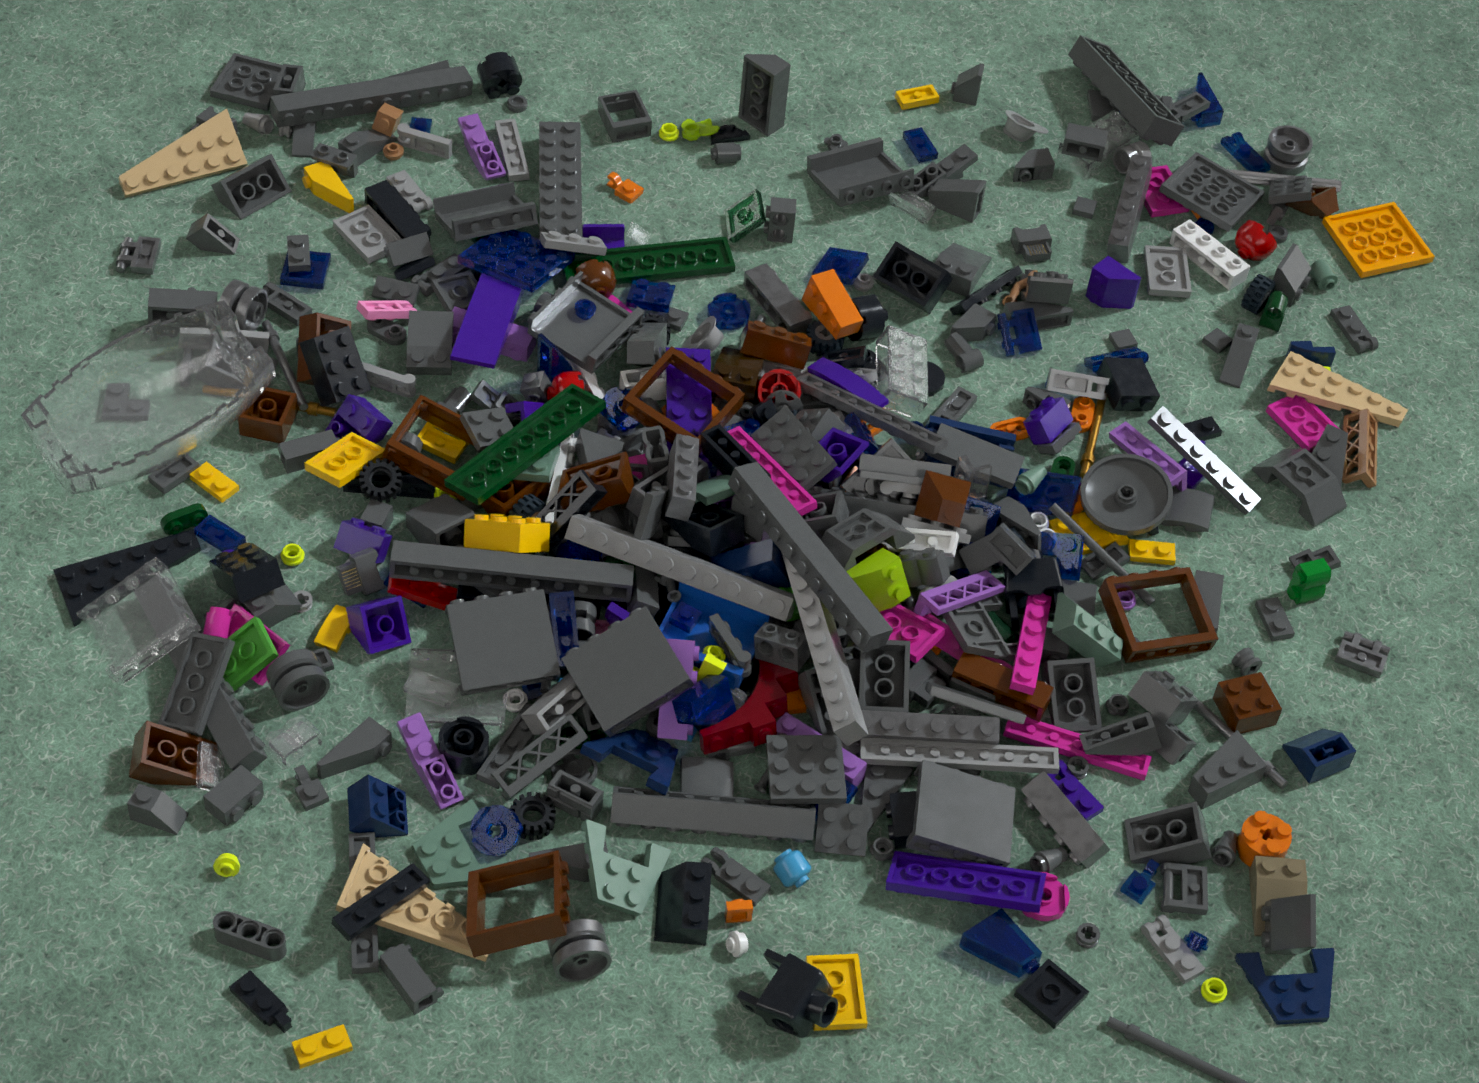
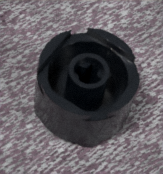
(499, 75)
(873, 316)
(464, 745)

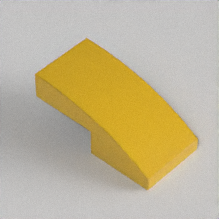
(333, 629)

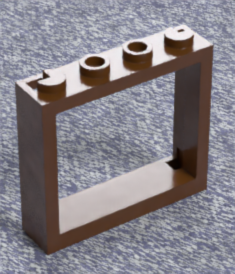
(650, 417)
(415, 462)
(1159, 648)
(512, 875)

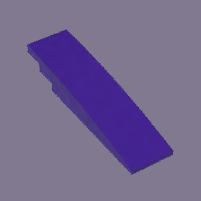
(487, 322)

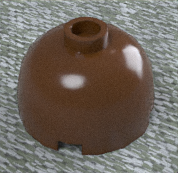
(598, 276)

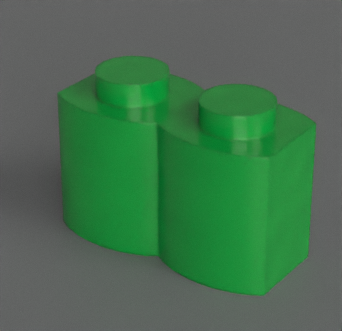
(1309, 581)

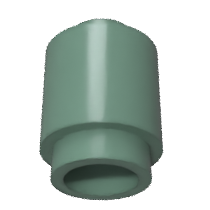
(1323, 275)

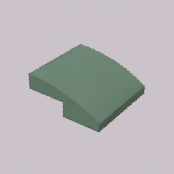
(713, 490)

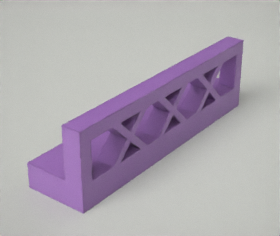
(1135, 443)
(958, 594)

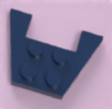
(641, 750)
(1293, 996)

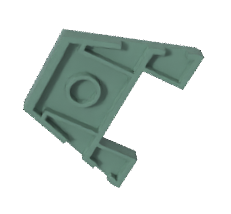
(446, 853)
(617, 880)

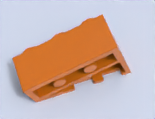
(832, 304)

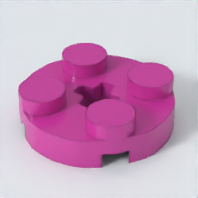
(1057, 904)

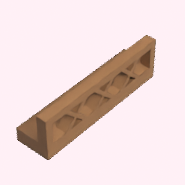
(1366, 445)

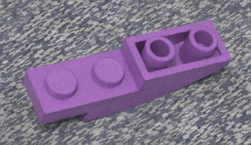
(480, 148)
(428, 761)

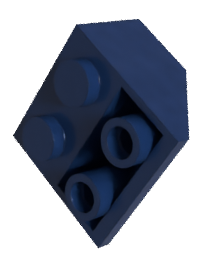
(1320, 754)
(377, 808)

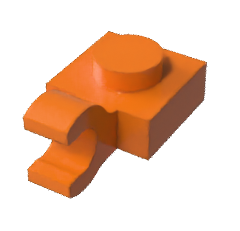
(625, 190)

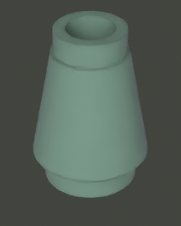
(1029, 480)

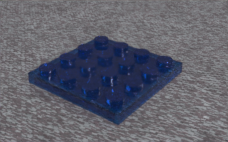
(515, 259)

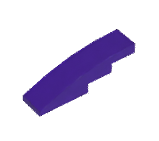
(847, 380)

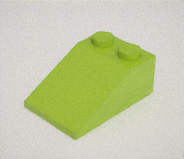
(881, 579)

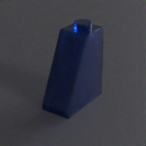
(705, 702)
(1002, 945)

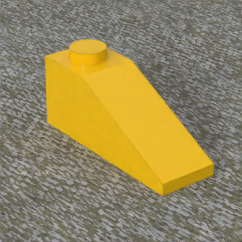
(327, 185)

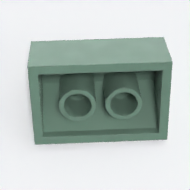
(1085, 632)

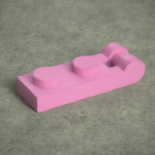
(385, 309)

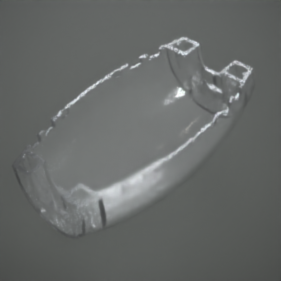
(148, 399)

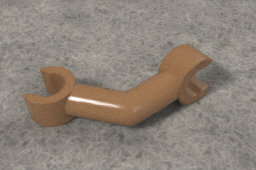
(1012, 297)

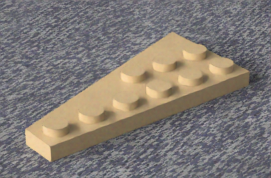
(196, 155)
(1331, 390)
(419, 917)

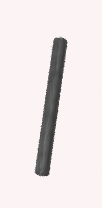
(1267, 178)

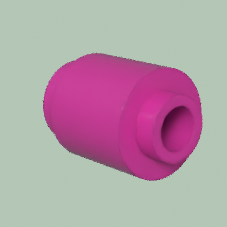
(217, 622)

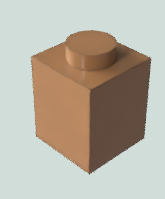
(387, 119)

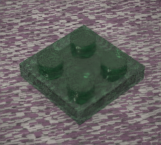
(744, 216)

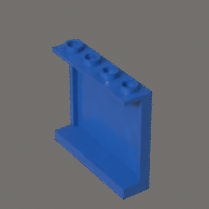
(742, 621)

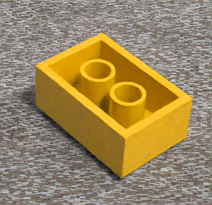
(505, 534)

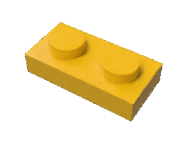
(917, 97)
(214, 482)
(1151, 552)
(322, 1046)

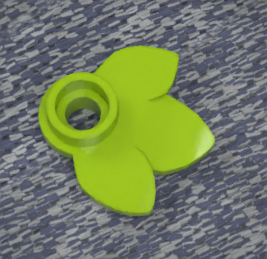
(693, 130)

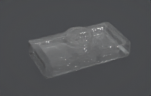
(209, 766)

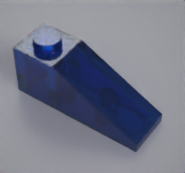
(1212, 115)
(550, 358)
(563, 622)

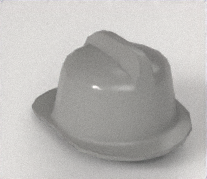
(1020, 128)
(706, 336)

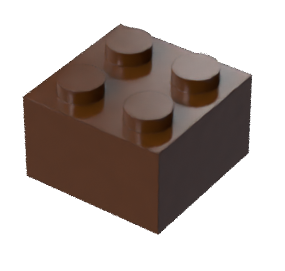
(270, 416)
(1247, 703)

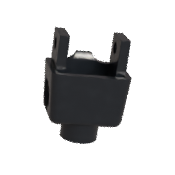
(1038, 577)
(794, 997)

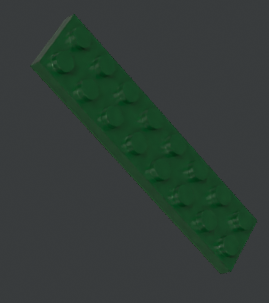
(663, 260)
(524, 444)

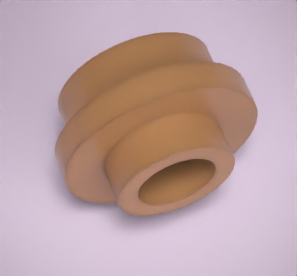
(393, 151)

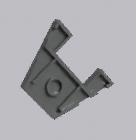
(977, 631)

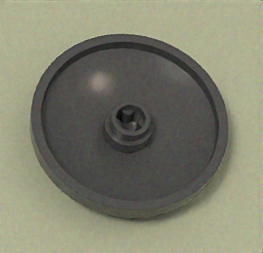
(1126, 494)

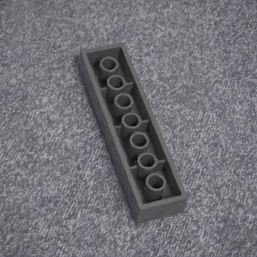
(1125, 91)
(560, 178)

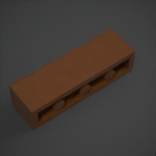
(996, 680)

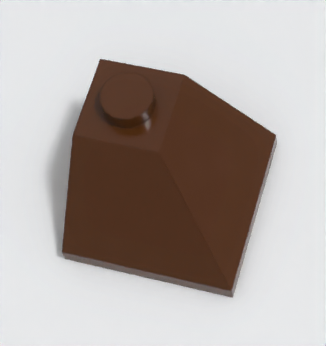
(1322, 202)
(942, 498)

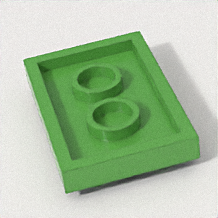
(250, 653)

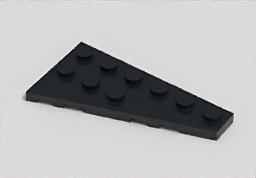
(91, 578)

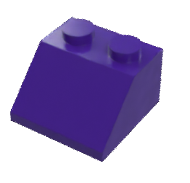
(1112, 285)
(843, 449)
(379, 623)

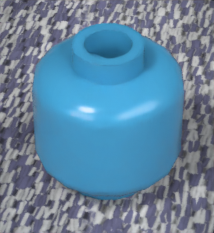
(792, 868)

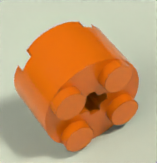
(1263, 836)

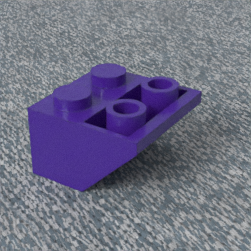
(361, 418)

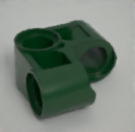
(1274, 311)

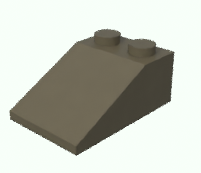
(1274, 879)

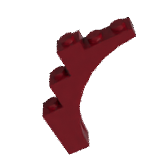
(758, 713)

